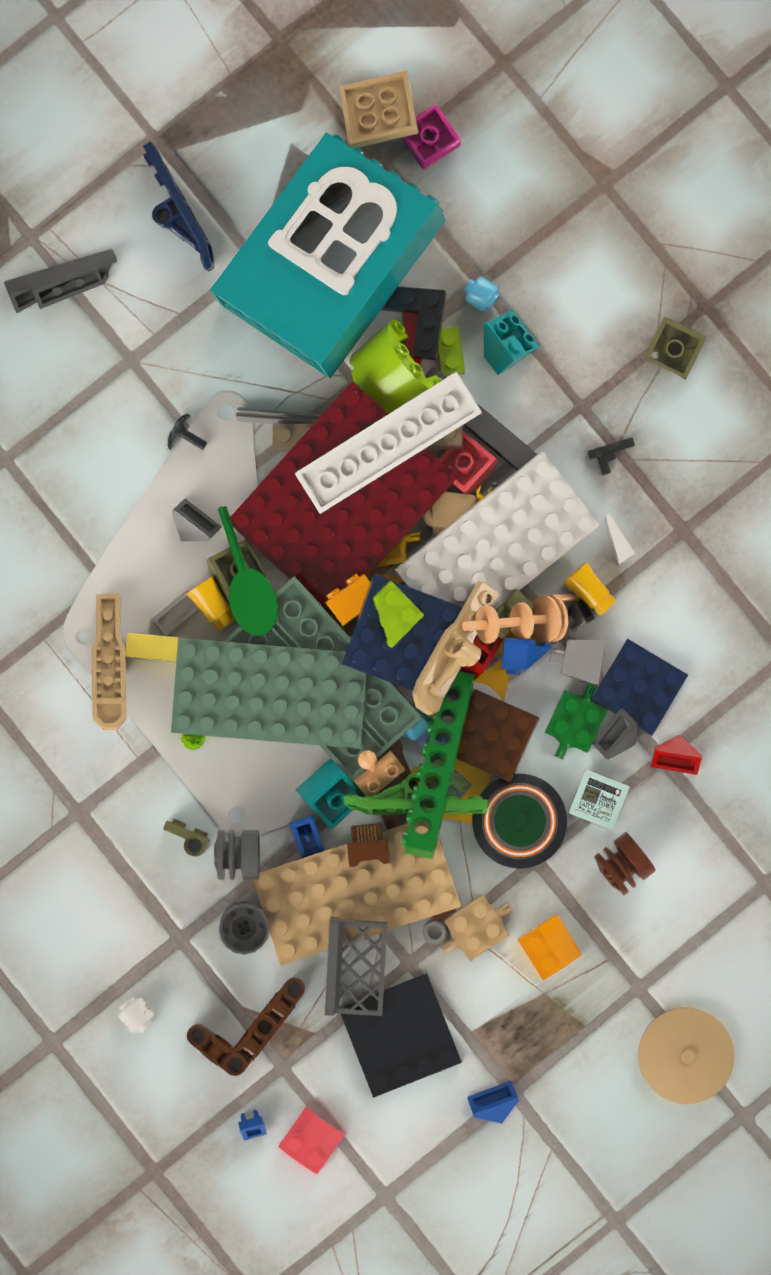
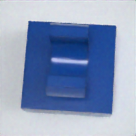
(252, 1127)

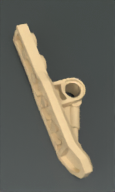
(451, 653)
(108, 665)

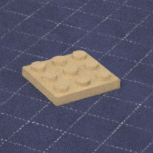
(378, 109)

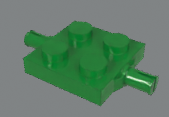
(575, 721)

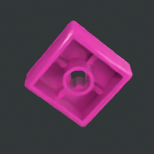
(445, 139)

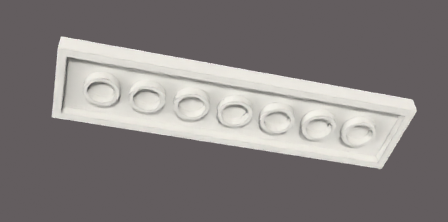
(388, 442)

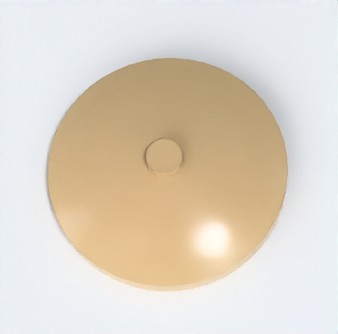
(686, 1055)

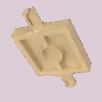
(476, 928)

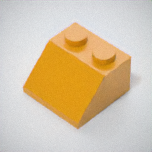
(347, 603)
(549, 947)

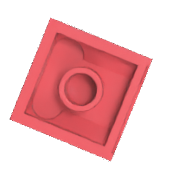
(470, 464)
(311, 1141)

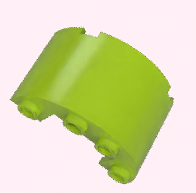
(387, 370)

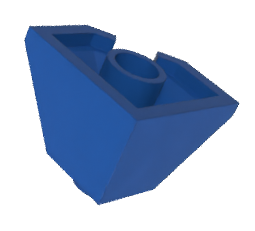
(521, 654)

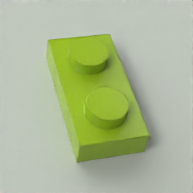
(451, 352)

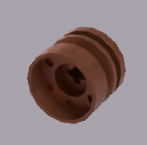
(624, 863)

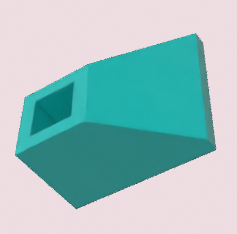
(507, 342)

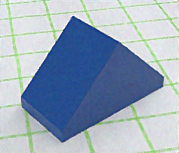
(307, 836)

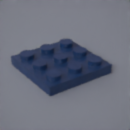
(640, 685)

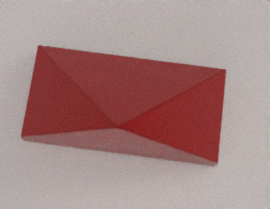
(677, 756)

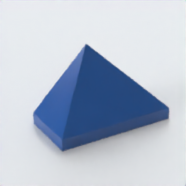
(494, 1103)

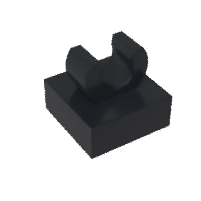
(580, 613)

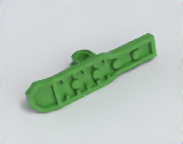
(398, 800)

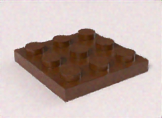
(495, 735)

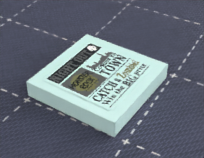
(599, 799)

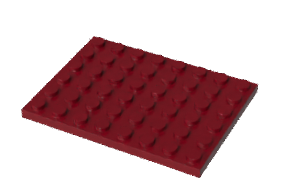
(354, 532)

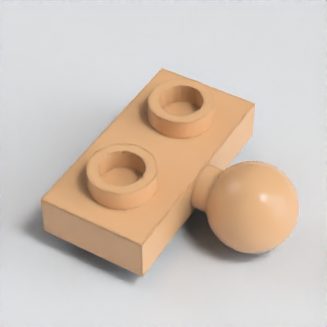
(378, 772)

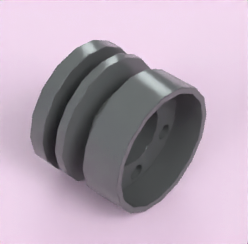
(238, 855)
(251, 939)

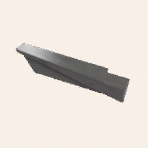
(60, 281)

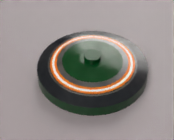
(521, 823)

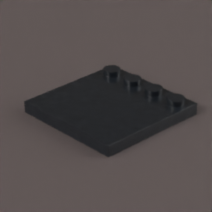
(406, 1040)

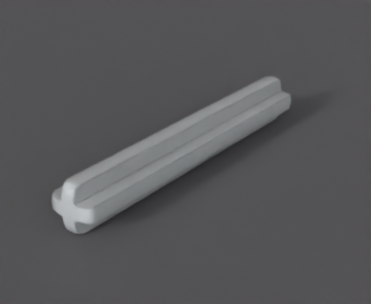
(275, 417)

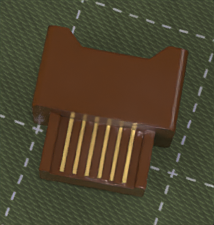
(368, 845)

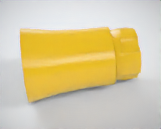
(590, 589)
(212, 603)

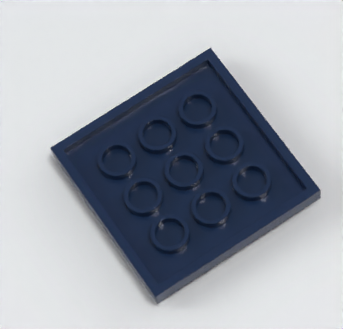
(408, 657)

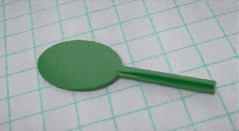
(250, 592)

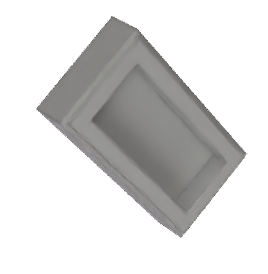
(175, 614)

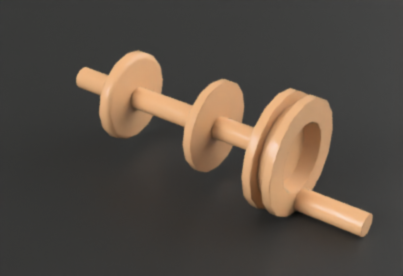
(546, 619)

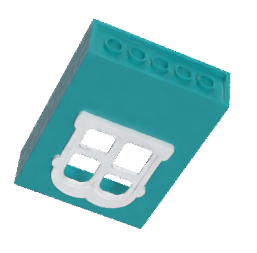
(299, 297)

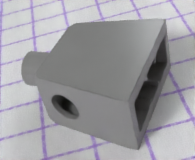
(580, 659)

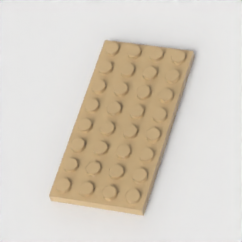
(311, 889)

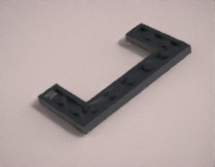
(430, 310)

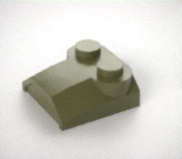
(675, 347)
(224, 568)

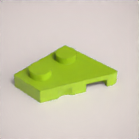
(396, 612)

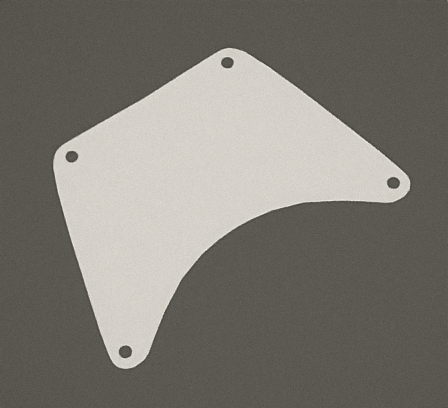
(153, 569)

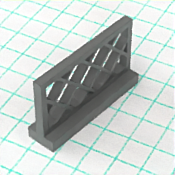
(335, 971)

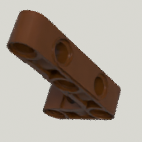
(253, 1041)

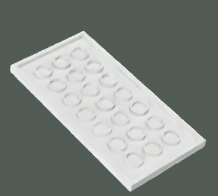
(503, 537)

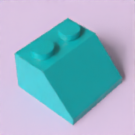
(326, 791)

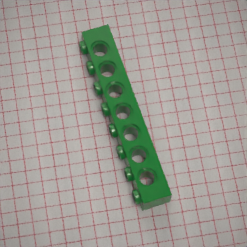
(425, 844)

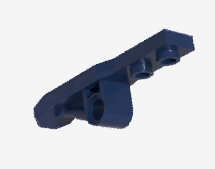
(181, 217)

